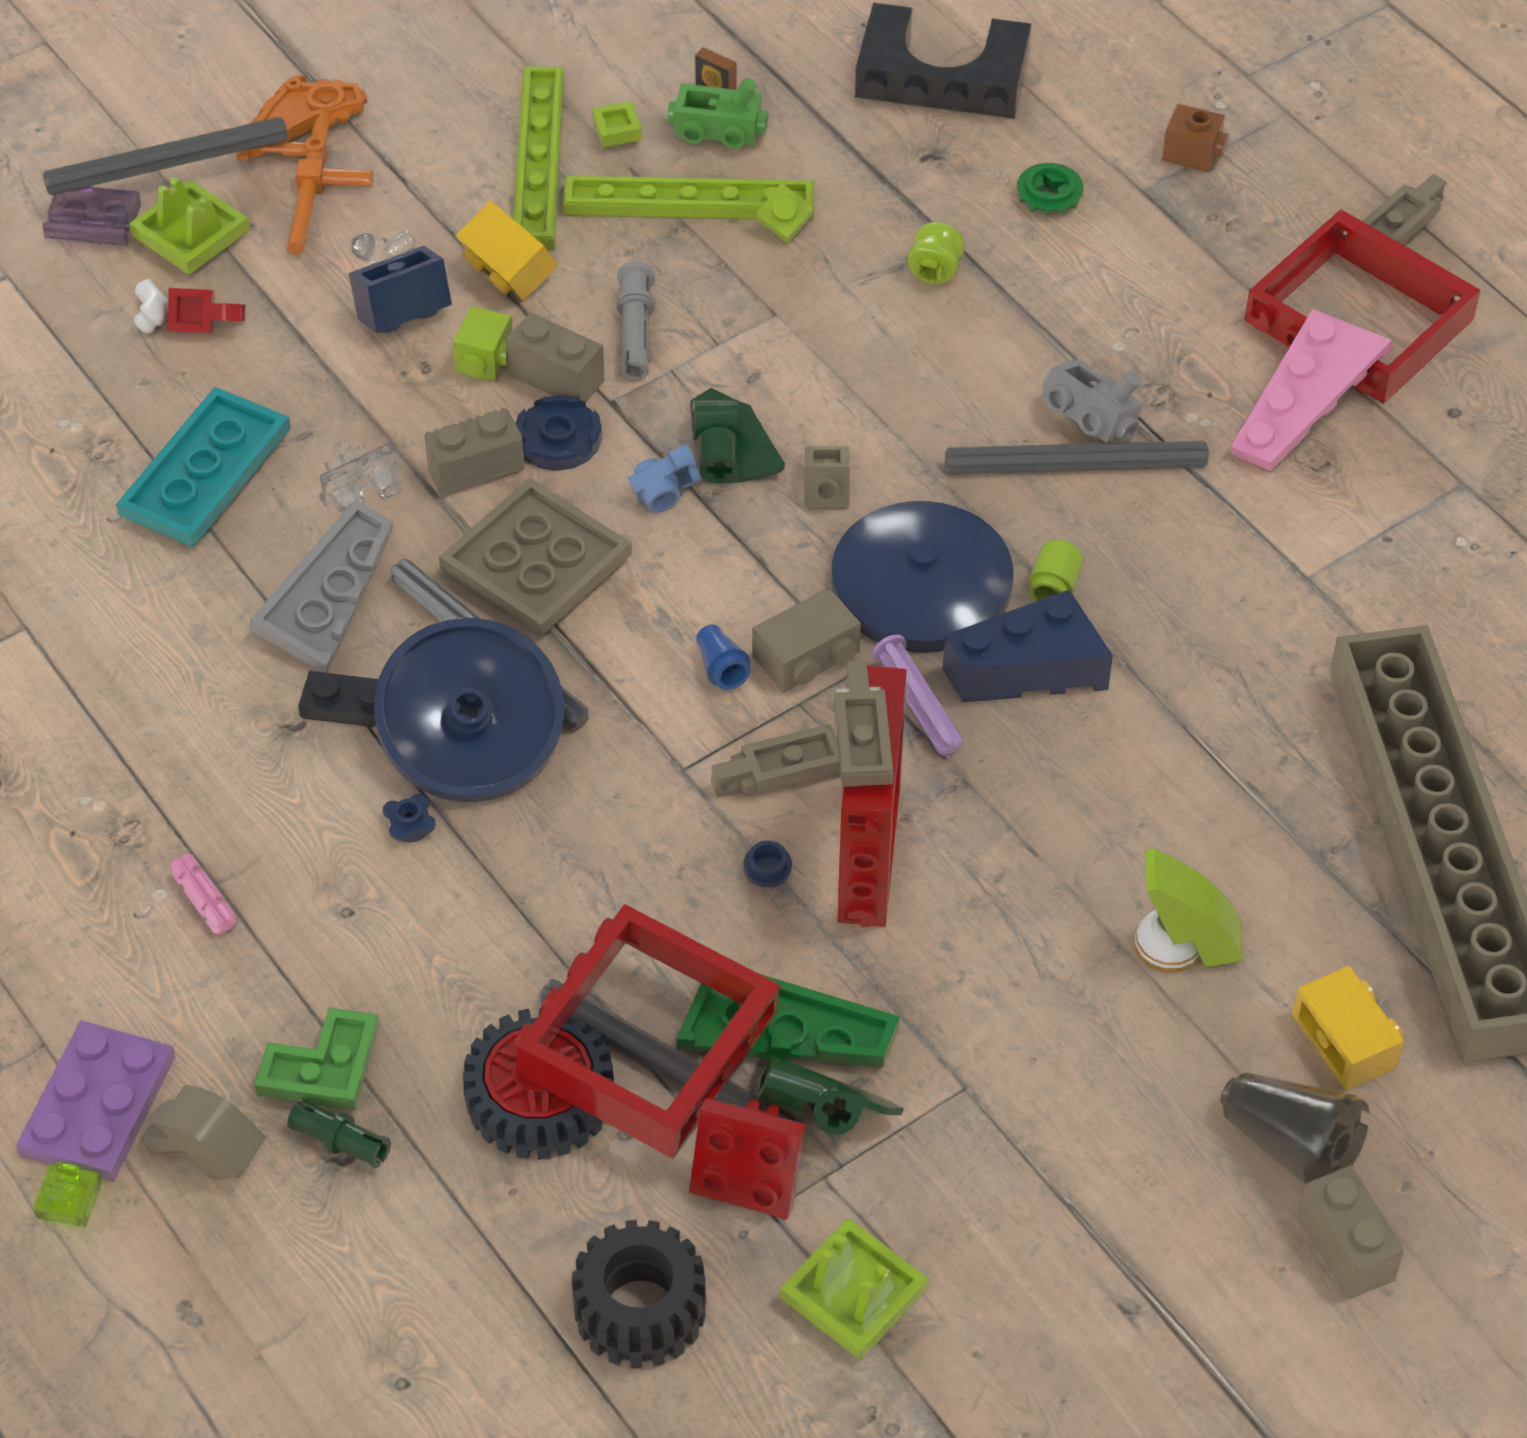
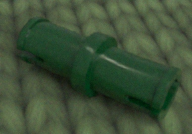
(339, 1133)

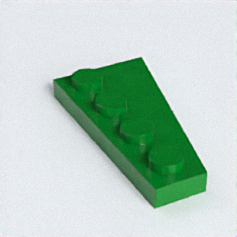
(804, 1028)

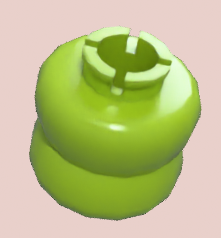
(936, 252)

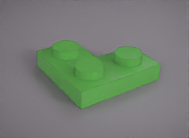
(322, 1075)

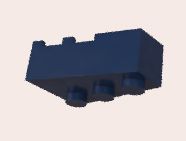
(1027, 650)

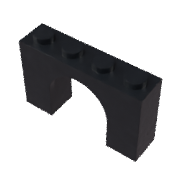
(982, 86)

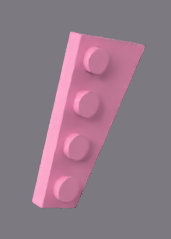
(1308, 382)

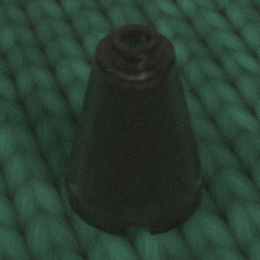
(1296, 1123)

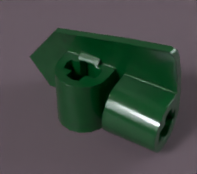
(731, 440)
(793, 1086)

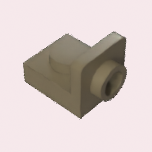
(827, 476)

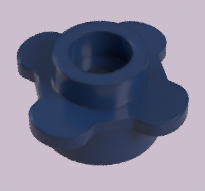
(411, 828)

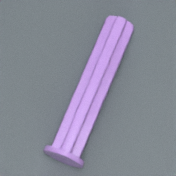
(919, 696)

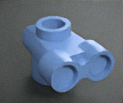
(658, 481)

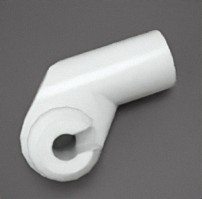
(154, 307)

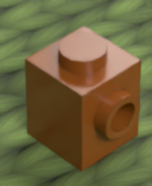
(1194, 138)

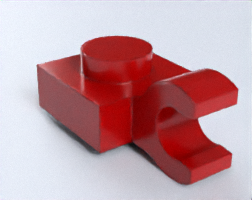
(195, 310)

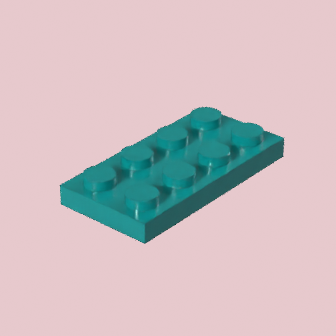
(203, 466)

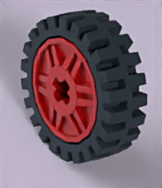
(519, 1111)

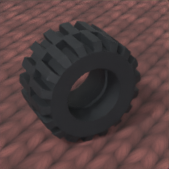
(631, 1256)

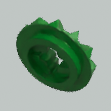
(1056, 178)

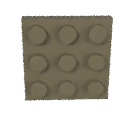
(535, 556)

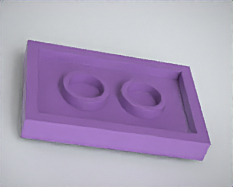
(96, 1100)

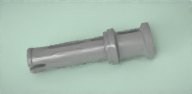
(635, 306)

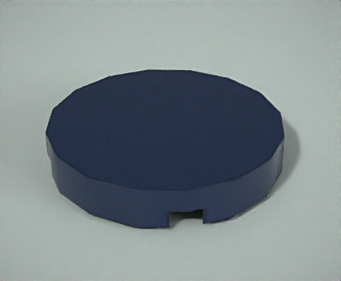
(559, 432)

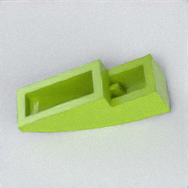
(1193, 909)

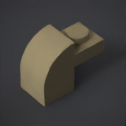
(206, 1130)

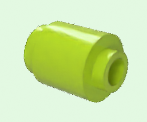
(1055, 569)

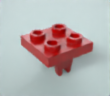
(747, 1157)

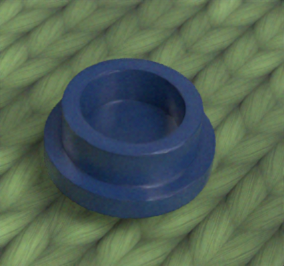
(767, 864)

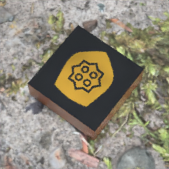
(715, 70)

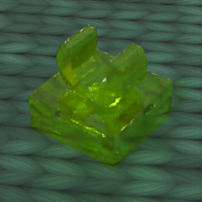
(67, 1194)

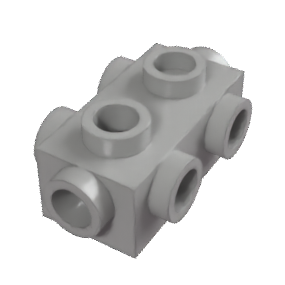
(1094, 401)

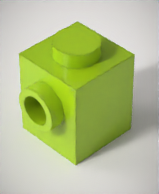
(481, 343)

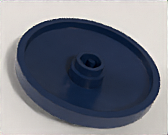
(921, 572)
(468, 709)

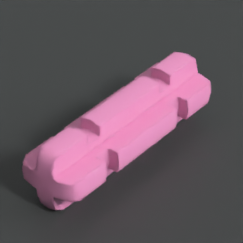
(203, 894)

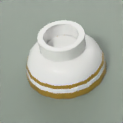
(1157, 949)

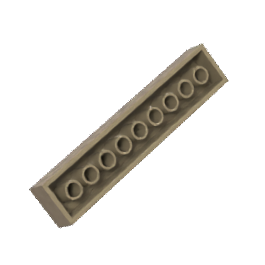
(1440, 833)

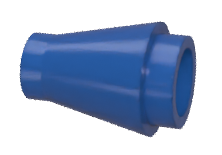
(723, 659)

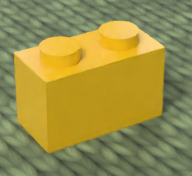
(506, 251)
(1348, 1027)

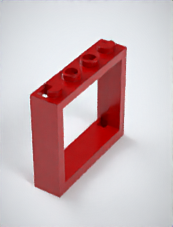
(1384, 260)
(871, 821)
(609, 1101)

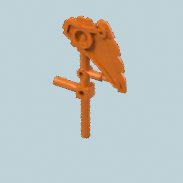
(305, 109)

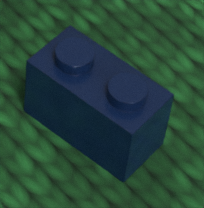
(400, 289)

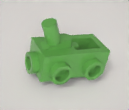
(719, 114)

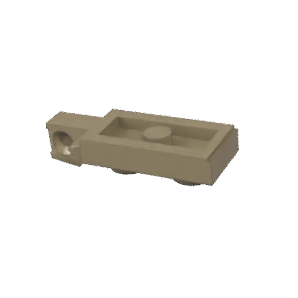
(1408, 209)
(862, 730)
(778, 762)

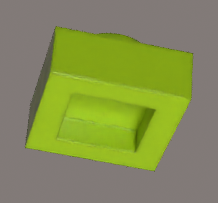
(617, 124)
(784, 213)

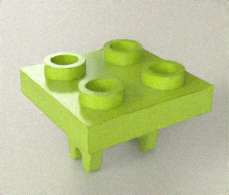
(188, 225)
(854, 1288)

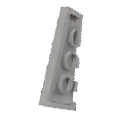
(322, 593)

